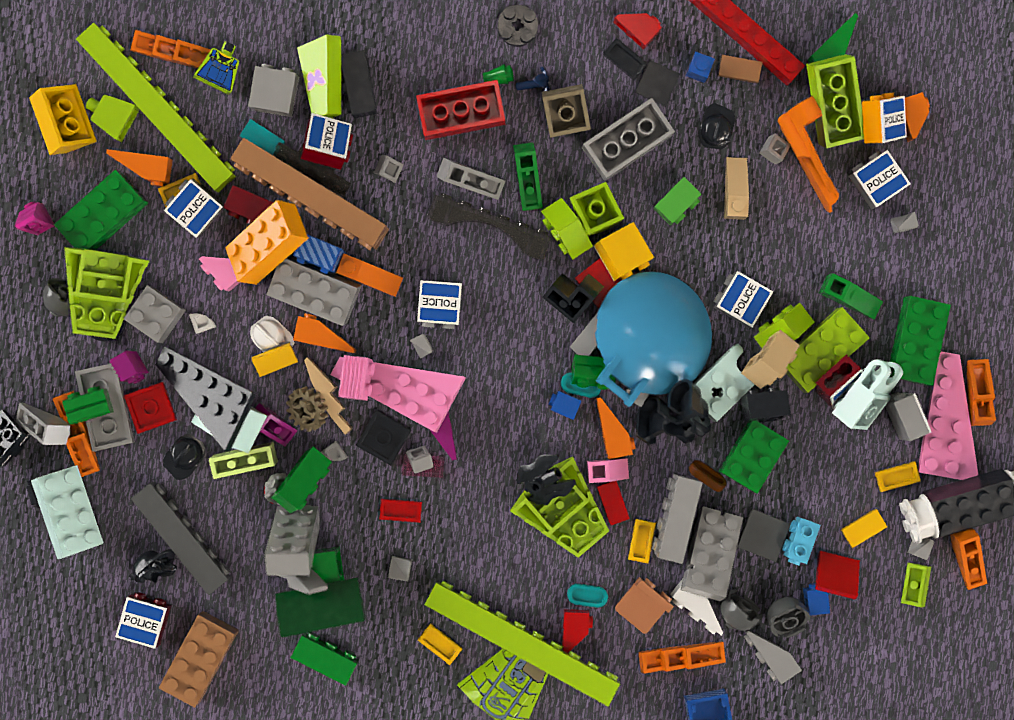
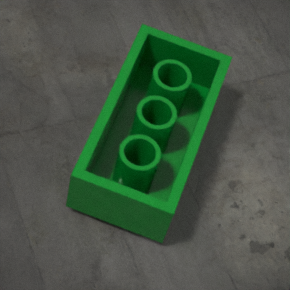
(101, 212)
(919, 339)

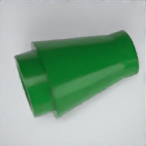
(503, 74)

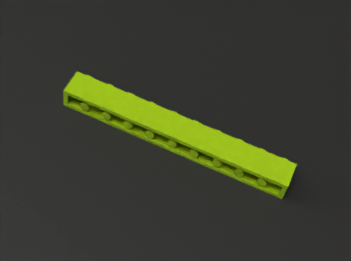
(156, 107)
(522, 643)

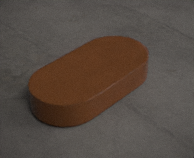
(707, 475)

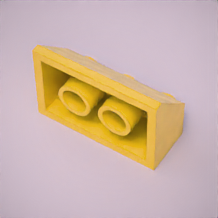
(62, 118)

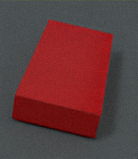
(613, 502)
(400, 510)

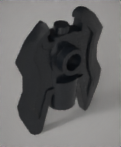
(543, 482)

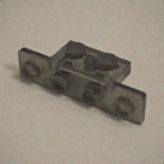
(319, 173)

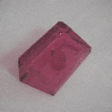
(436, 471)

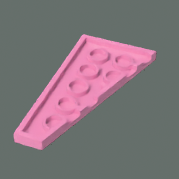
(412, 392)
(950, 445)

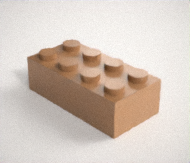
(198, 659)

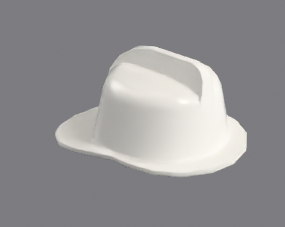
(269, 334)

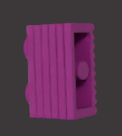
(129, 367)

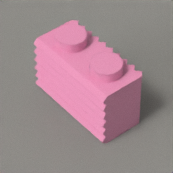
(356, 378)

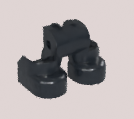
(684, 400)

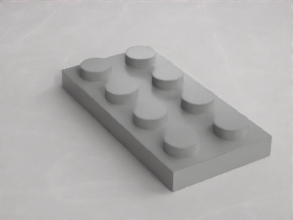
(113, 428)

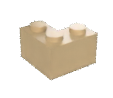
(772, 360)

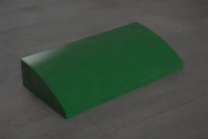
(320, 610)

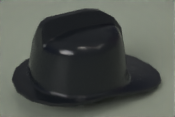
(716, 126)
(184, 456)

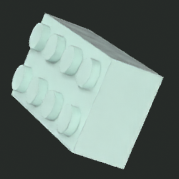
(67, 512)

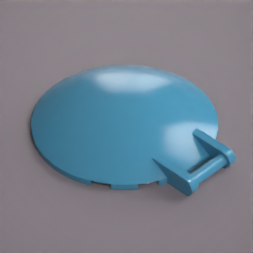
(651, 335)

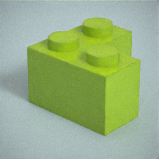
(566, 229)
(791, 321)

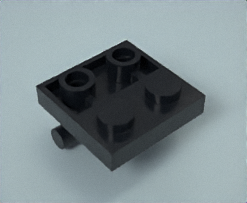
(11, 438)

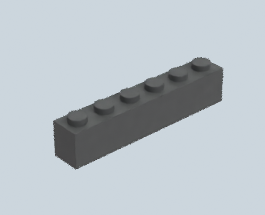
(181, 537)

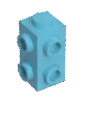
(800, 541)

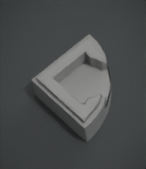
(334, 452)

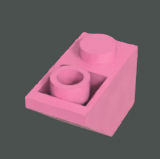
(221, 271)
(607, 470)

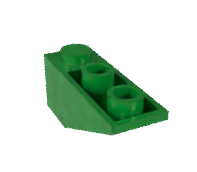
(850, 295)

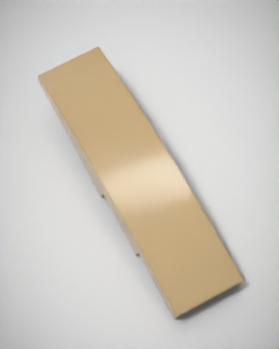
(326, 387)

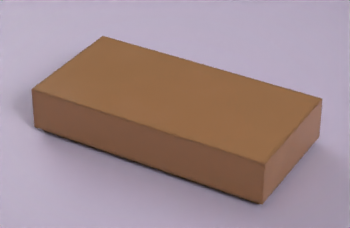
(740, 69)

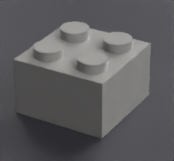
(154, 314)

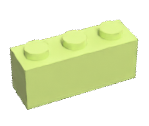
(238, 462)

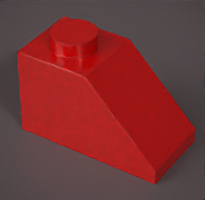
(639, 27)
(575, 627)

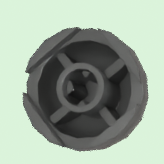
(57, 297)
(739, 613)
(787, 616)

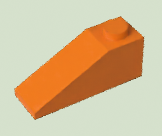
(150, 167)
(369, 275)
(317, 333)
(615, 436)
(969, 557)

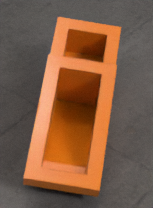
(980, 393)

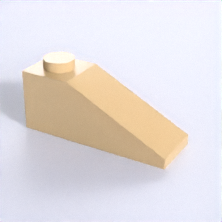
(736, 189)

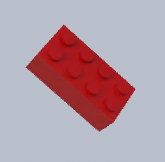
(461, 110)

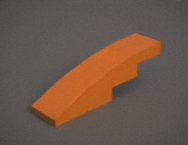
(169, 49)
(78, 441)
(682, 657)

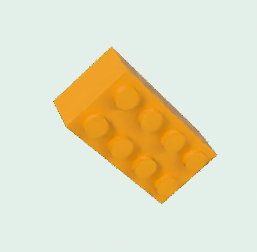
(266, 242)

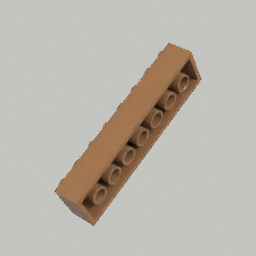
(306, 192)

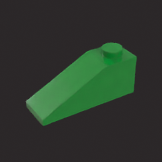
(837, 43)
(528, 176)

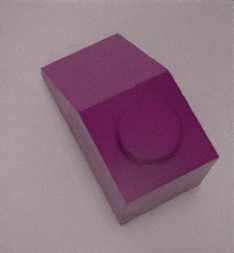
(275, 426)

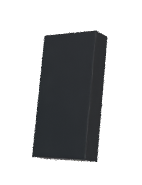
(625, 59)

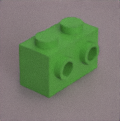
(676, 201)

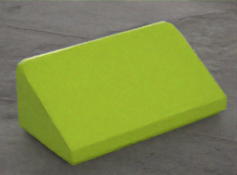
(916, 584)

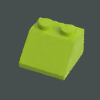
(597, 209)

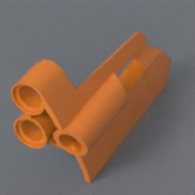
(793, 128)

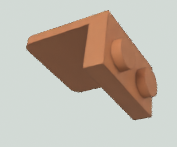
(643, 605)

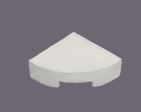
(201, 322)

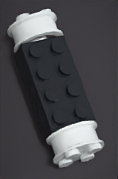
(960, 505)

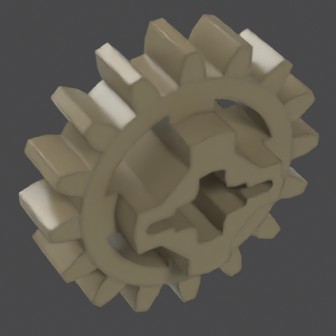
(306, 409)

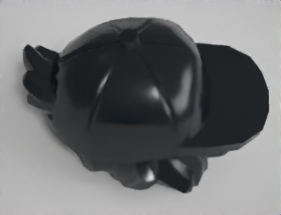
(153, 564)

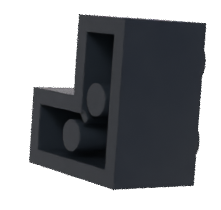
(570, 298)
(765, 406)

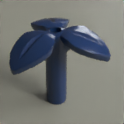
(539, 81)

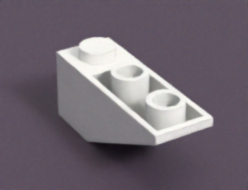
(698, 607)

